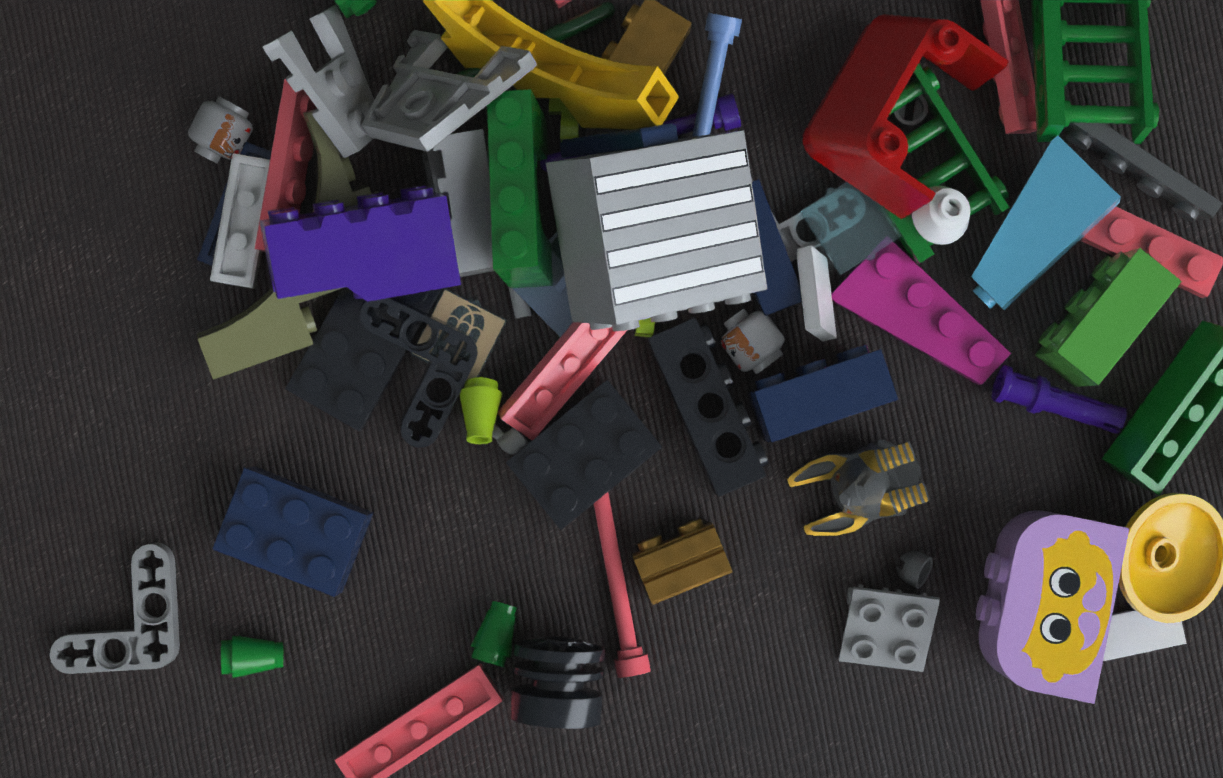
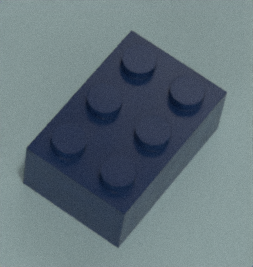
(821, 393)
(292, 530)

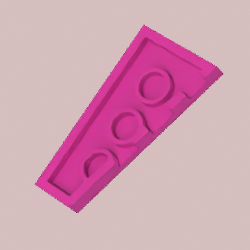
(916, 310)

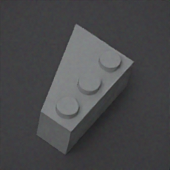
(461, 172)

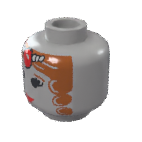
(220, 130)
(752, 341)

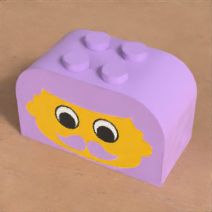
(1051, 602)

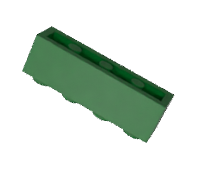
(1173, 413)

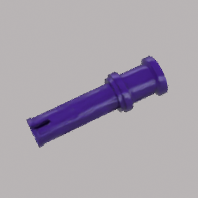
(1039, 395)

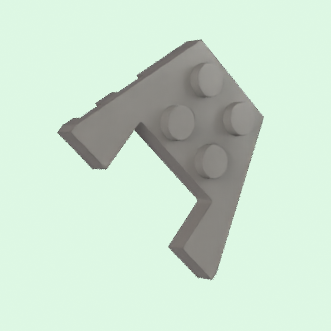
(335, 88)
(430, 103)

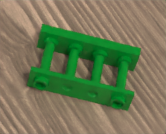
(1054, 73)
(991, 190)

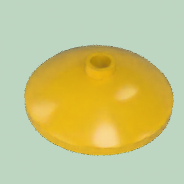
(1187, 560)

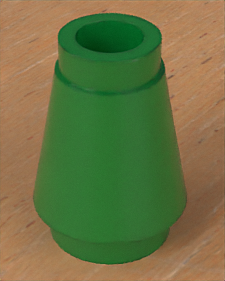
(495, 636)
(250, 656)

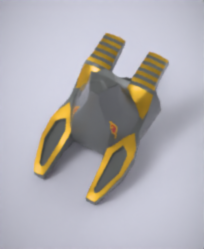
(866, 485)

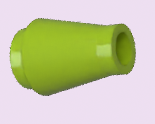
(480, 407)

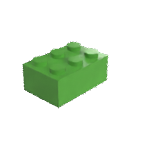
(1106, 317)

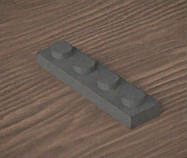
(1152, 175)

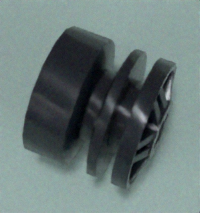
(557, 689)

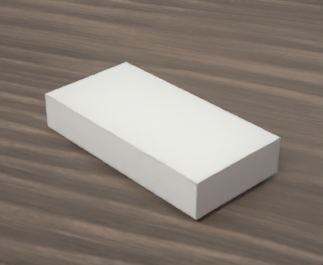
(816, 293)

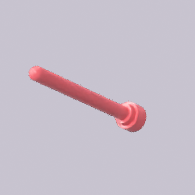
(630, 658)

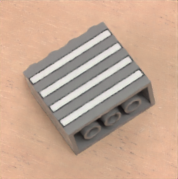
(657, 230)

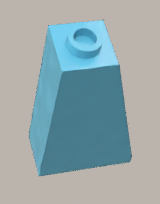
(1045, 222)

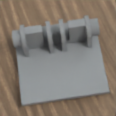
(888, 628)

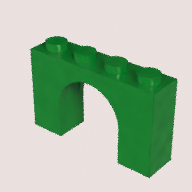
(515, 145)

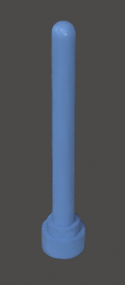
(721, 33)

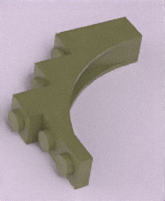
(272, 324)

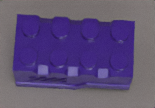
(370, 247)

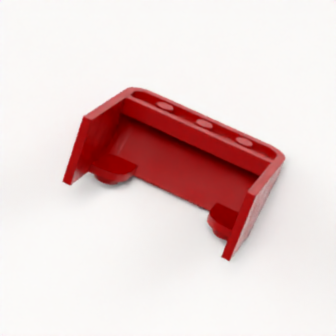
(851, 123)

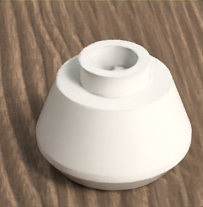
(944, 217)

